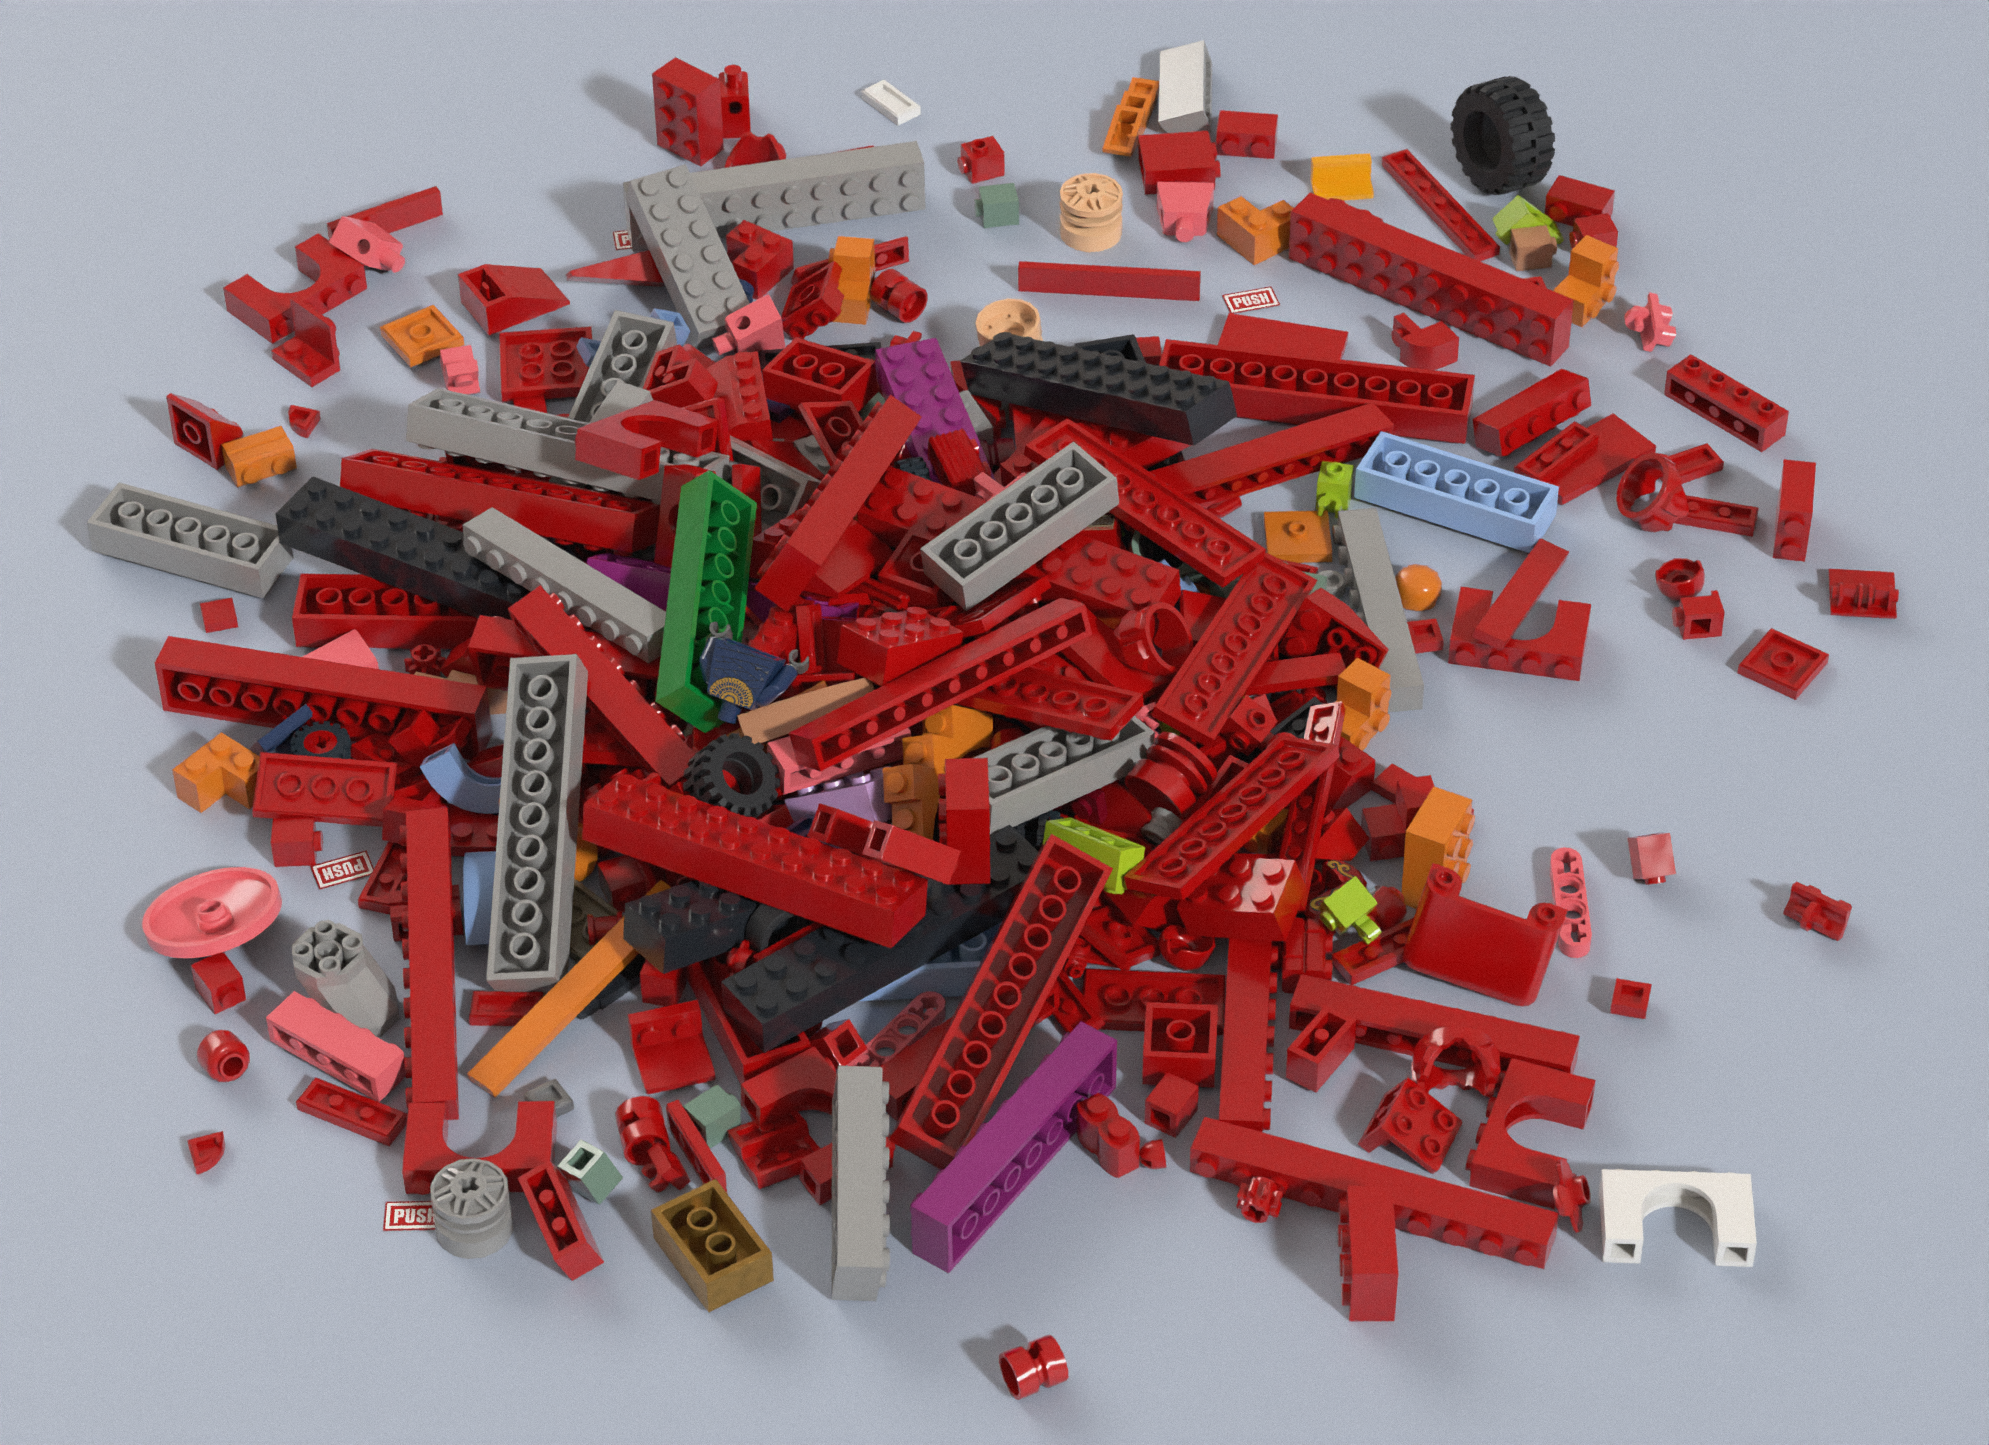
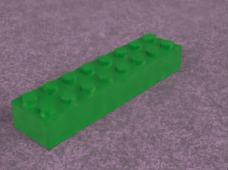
(705, 587)

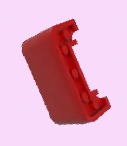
(1479, 943)

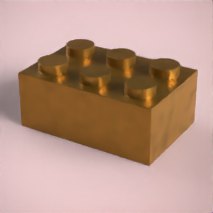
(712, 1245)

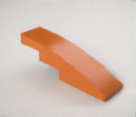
(1131, 117)

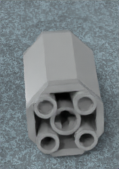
(345, 976)

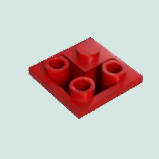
(1339, 838)

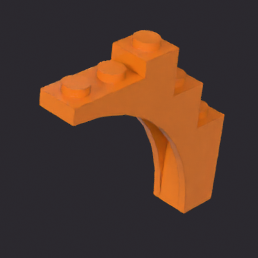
(914, 786)

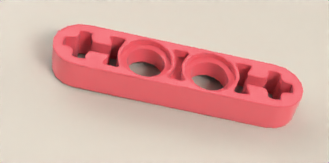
(1573, 902)
(909, 1016)

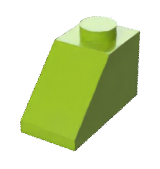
(1522, 214)

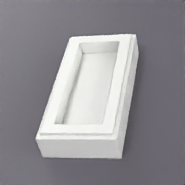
(891, 102)

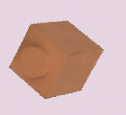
(1532, 248)

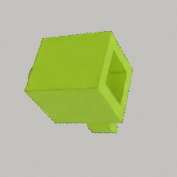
(1334, 487)
(1350, 908)

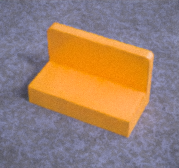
(1342, 176)

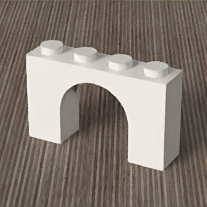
(1719, 1198)

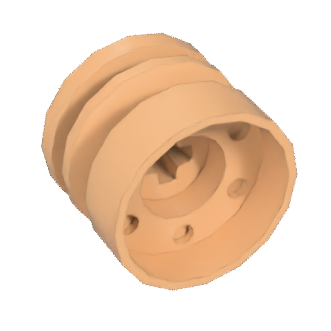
(1091, 212)
(1008, 316)

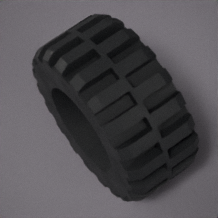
(1502, 135)

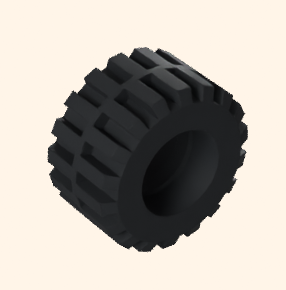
(745, 763)

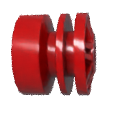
(1171, 775)

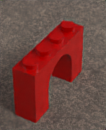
(269, 312)
(633, 438)
(1552, 655)
(884, 843)
(799, 1085)
(1525, 1094)
(428, 1151)

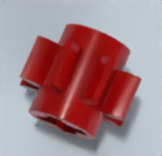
(424, 660)
(1259, 1199)

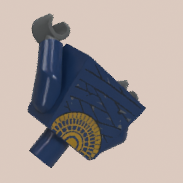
(744, 674)

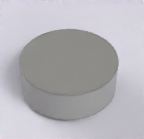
(1335, 583)

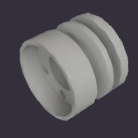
(471, 1208)

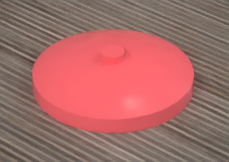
(212, 912)

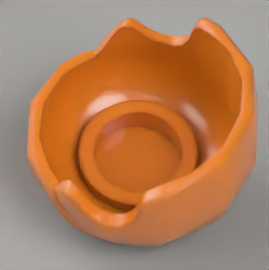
(1418, 587)

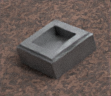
(552, 1092)

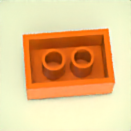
(1437, 836)

